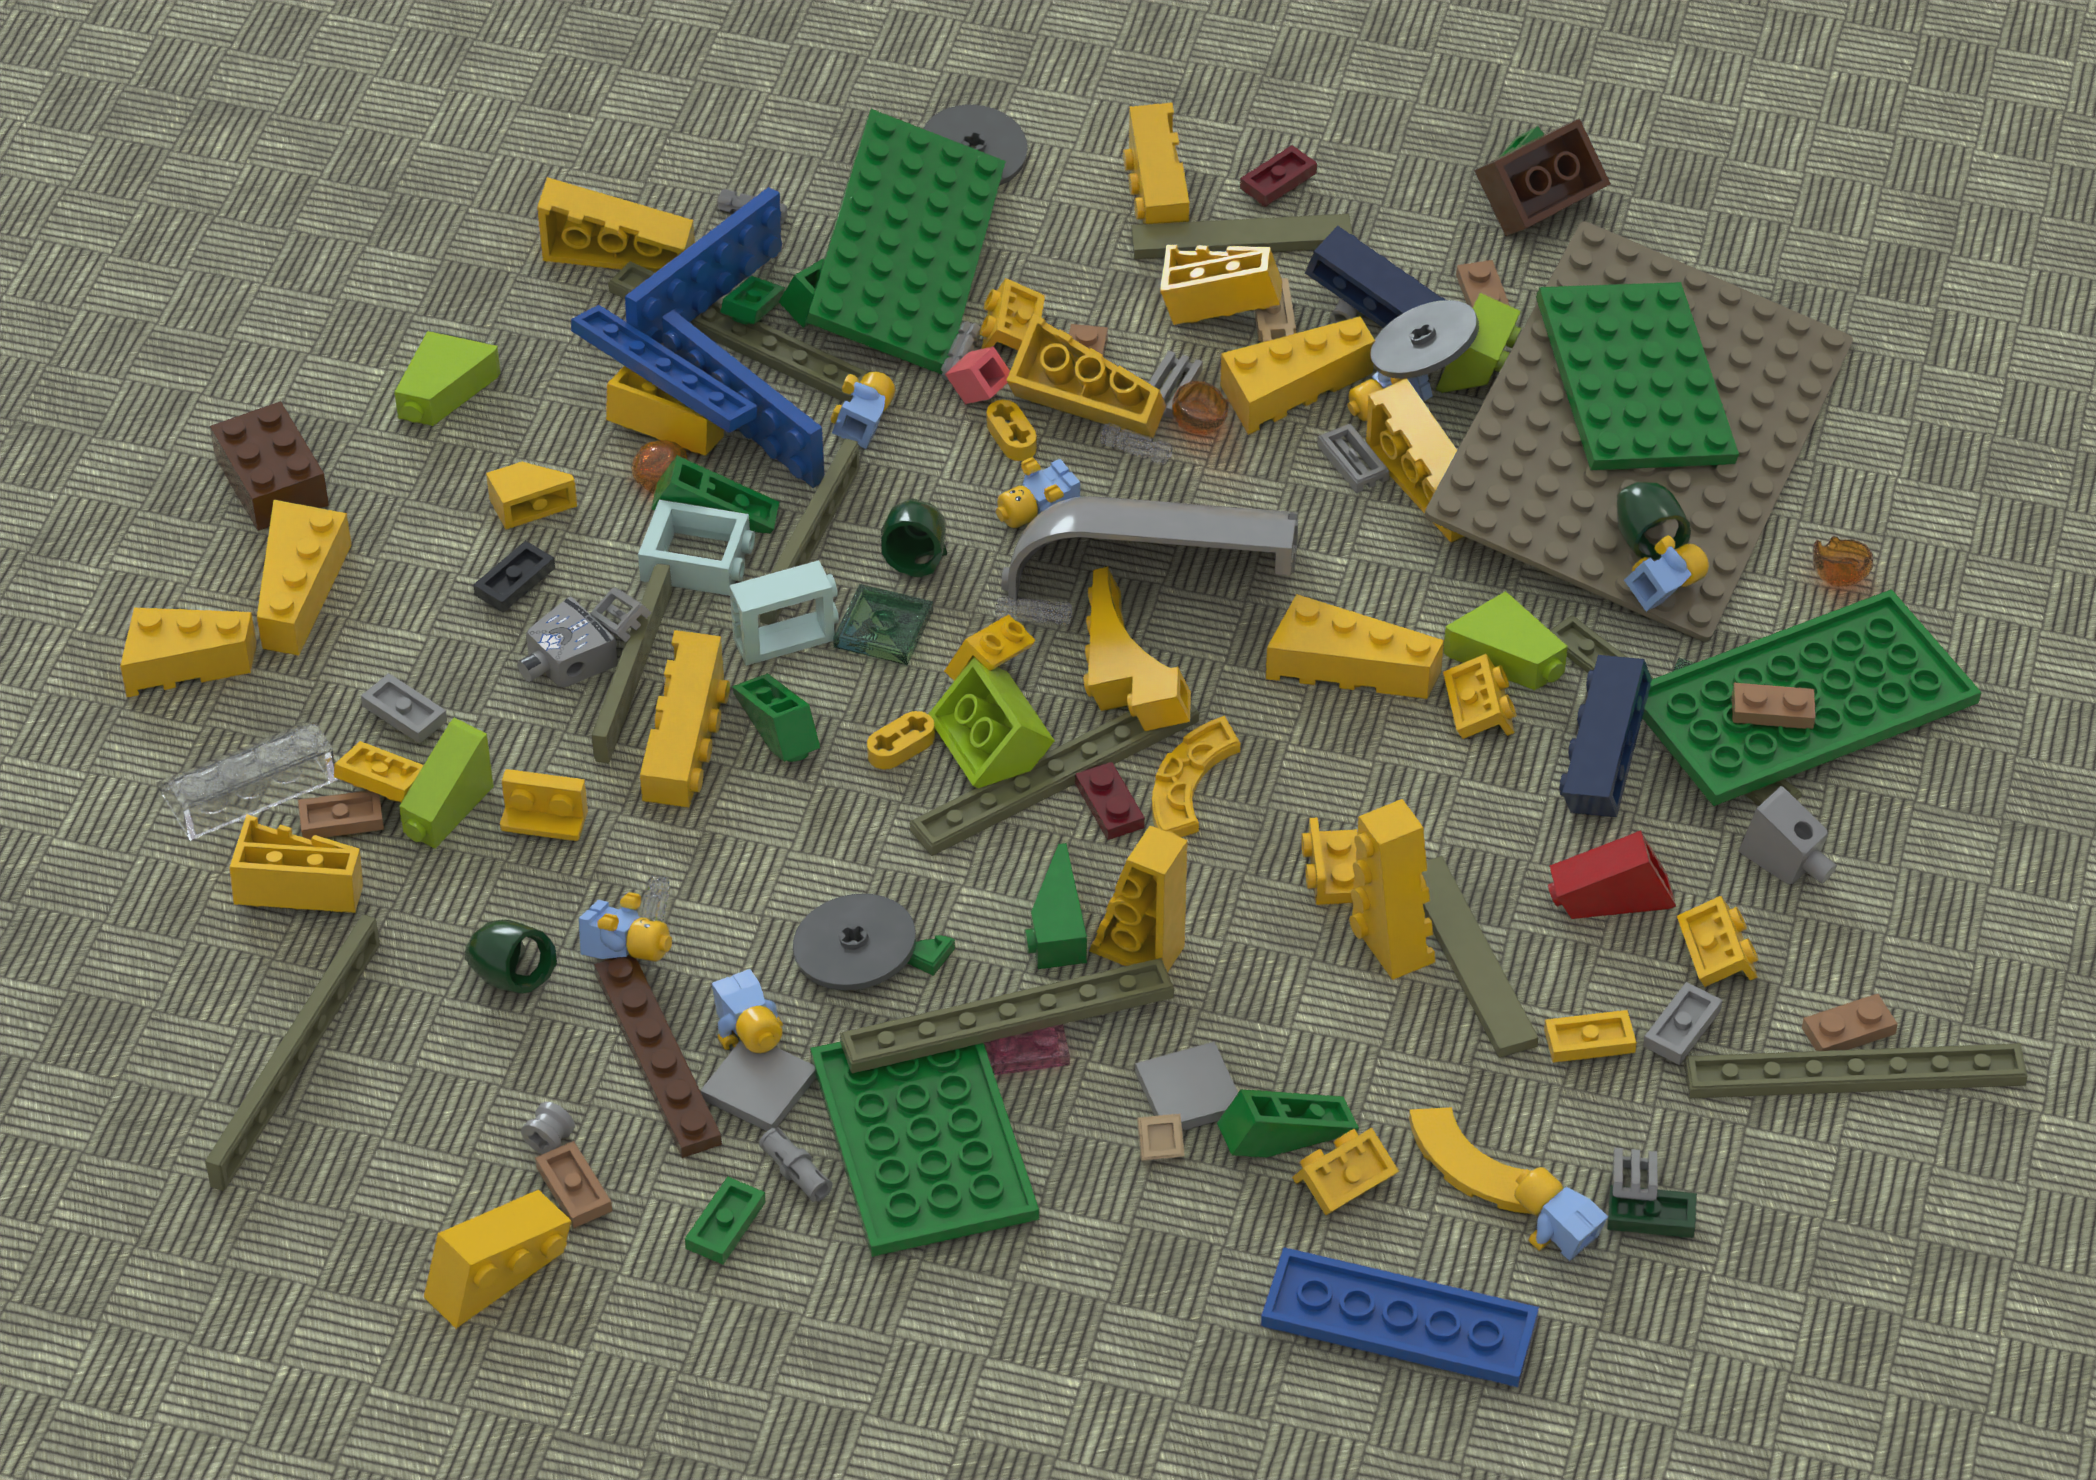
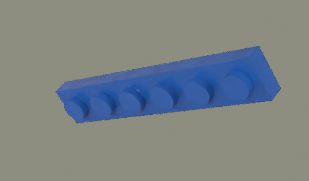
(664, 368)

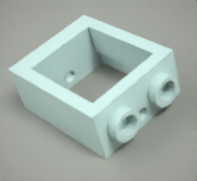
(698, 521)
(776, 592)

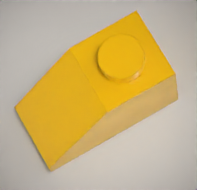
(529, 493)

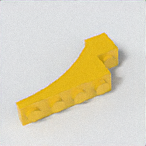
(1122, 671)

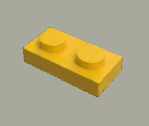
(1590, 1036)

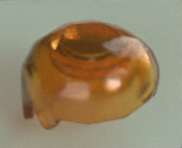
(1199, 408)
(653, 461)
(1842, 561)

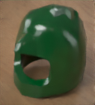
(1646, 507)
(913, 532)
(499, 948)

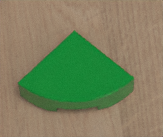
(932, 953)

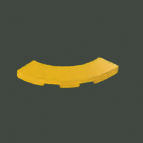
(1183, 771)
(1461, 1162)

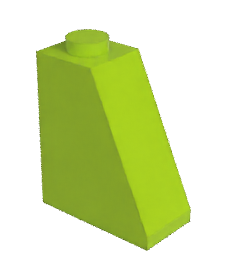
(444, 377)
(1510, 639)
(448, 784)

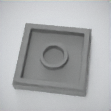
(1188, 1084)
(759, 1085)

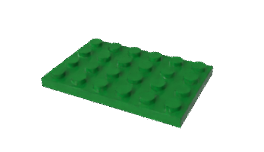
(1636, 376)
(925, 1147)

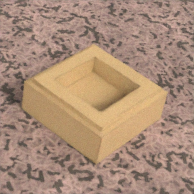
(1160, 1137)

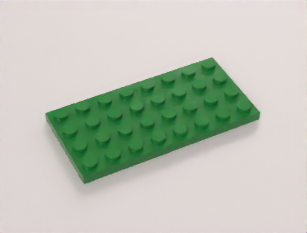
(906, 241)
(1870, 678)

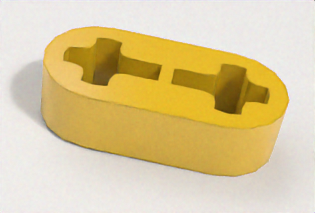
(1004, 432)
(900, 739)

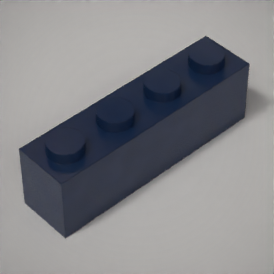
(1366, 278)
(1606, 736)

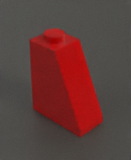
(1612, 880)

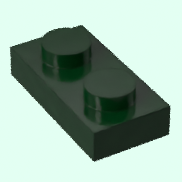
(1668, 1215)

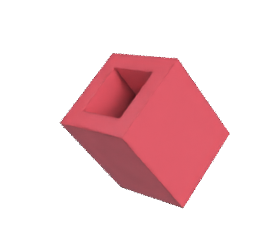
(979, 375)

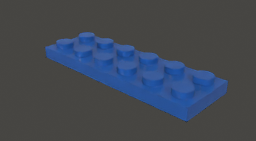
(709, 266)
(779, 425)
(1400, 1316)

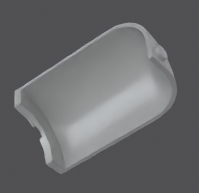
(1157, 523)

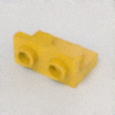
(1009, 314)
(991, 646)
(1479, 697)
(377, 771)
(543, 805)
(1331, 863)
(1717, 941)
(1347, 1171)

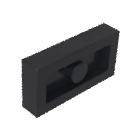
(514, 576)

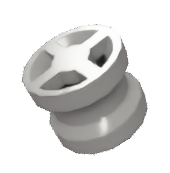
(548, 1127)

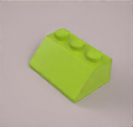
(990, 725)

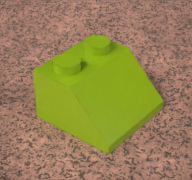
(1487, 351)

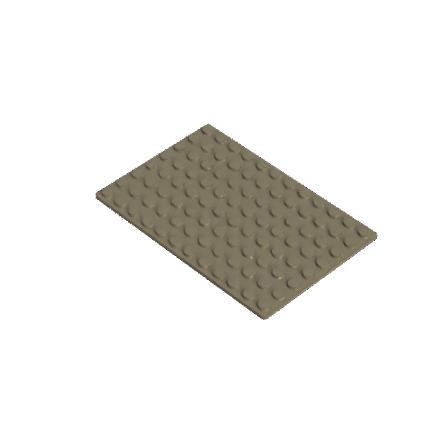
(1527, 480)

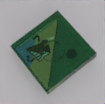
(883, 624)

